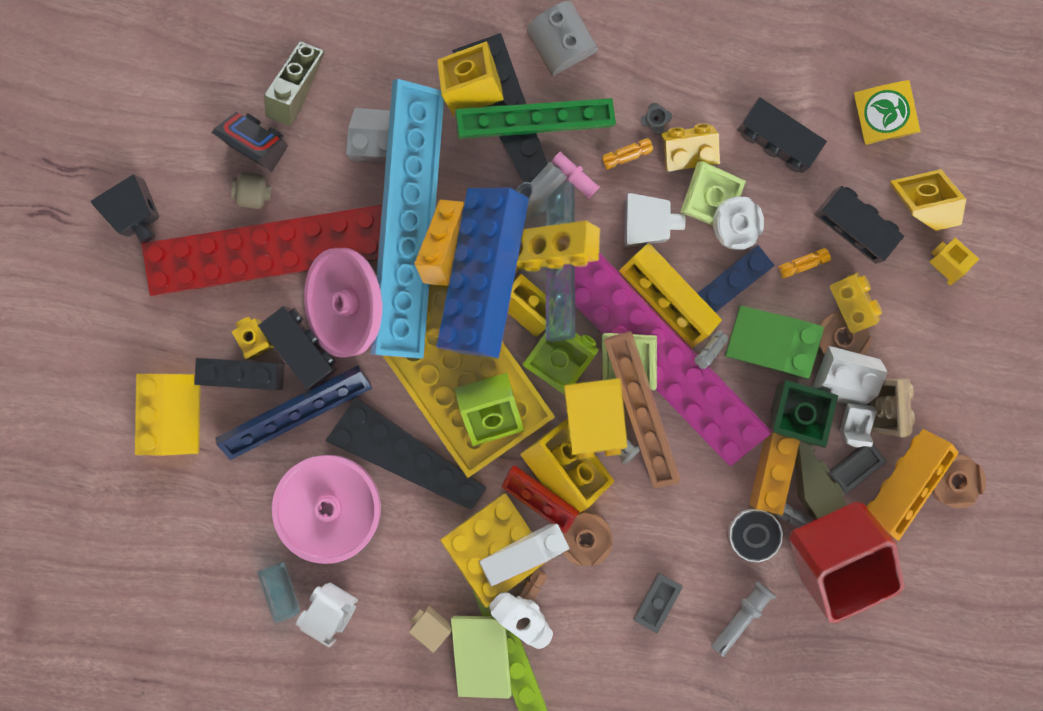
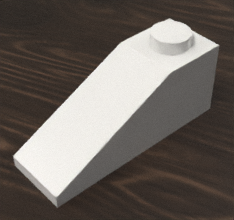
(524, 554)

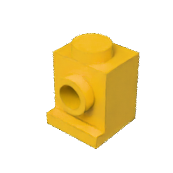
(953, 260)
(259, 343)

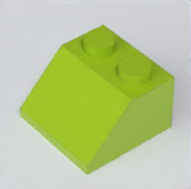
(489, 409)

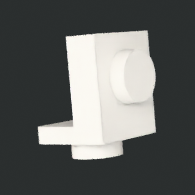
(858, 425)

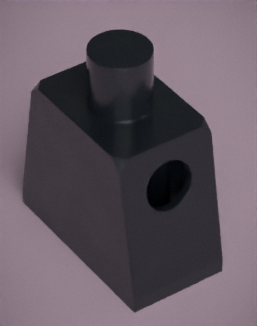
(128, 208)

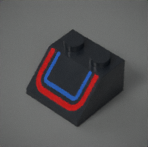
(252, 140)

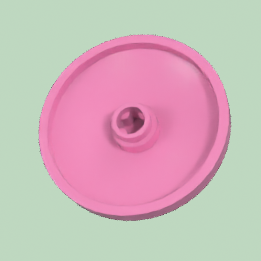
(343, 302)
(326, 509)

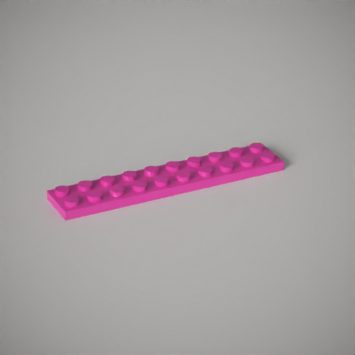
(692, 391)

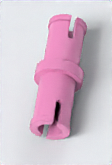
(575, 175)

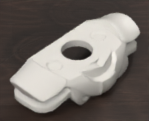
(509, 610)

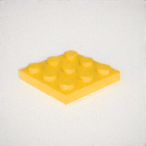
(481, 536)

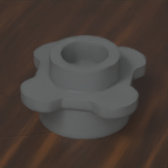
(663, 115)

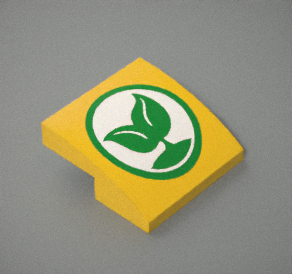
(887, 112)

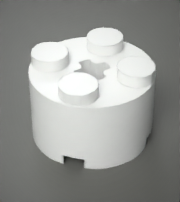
(328, 613)

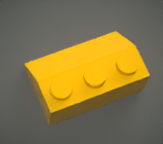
(167, 414)
(570, 479)

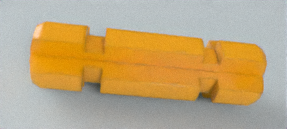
(627, 153)
(804, 263)

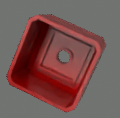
(847, 561)

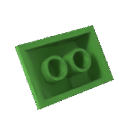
(774, 342)

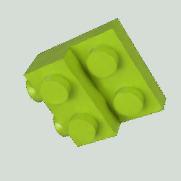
(561, 361)

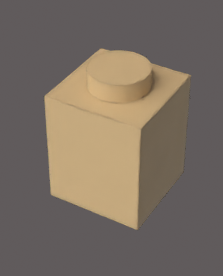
(430, 628)

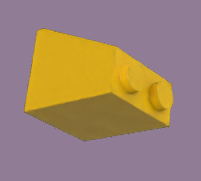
(595, 418)

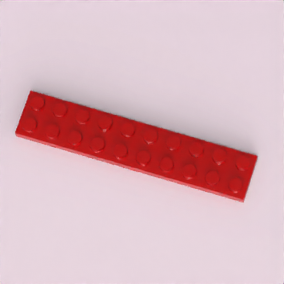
(258, 250)

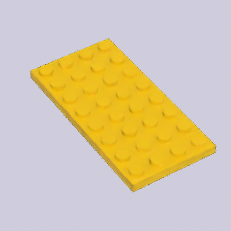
(433, 383)

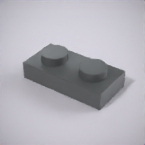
(657, 602)

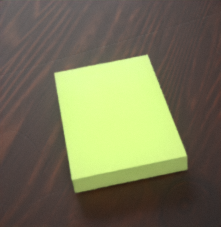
(481, 657)

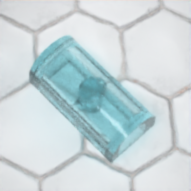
(278, 592)

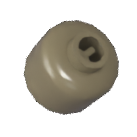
(250, 190)

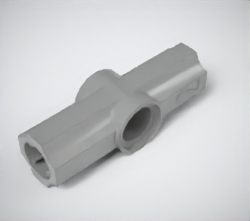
(541, 188)

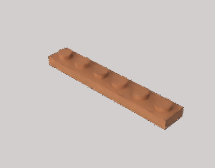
(642, 409)

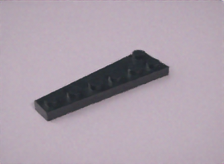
(523, 149)
(387, 445)

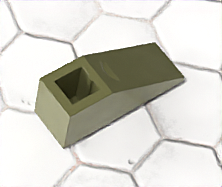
(292, 84)
(813, 484)

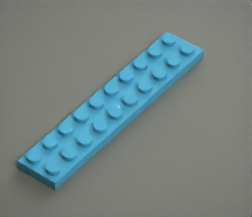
(406, 216)

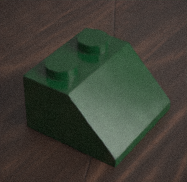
(803, 413)

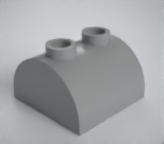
(561, 37)

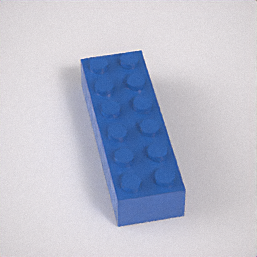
(483, 271)

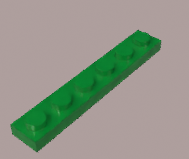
(534, 118)

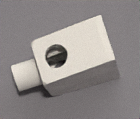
(649, 220)

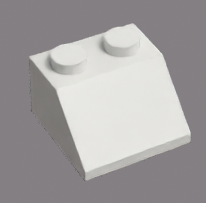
(850, 376)

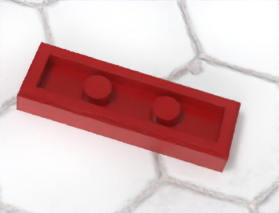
(540, 499)

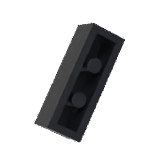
(781, 136)
(859, 224)
(298, 346)
(239, 374)

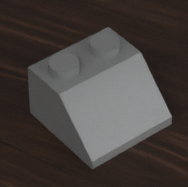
(368, 135)

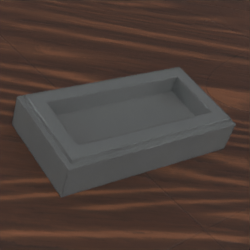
(857, 467)

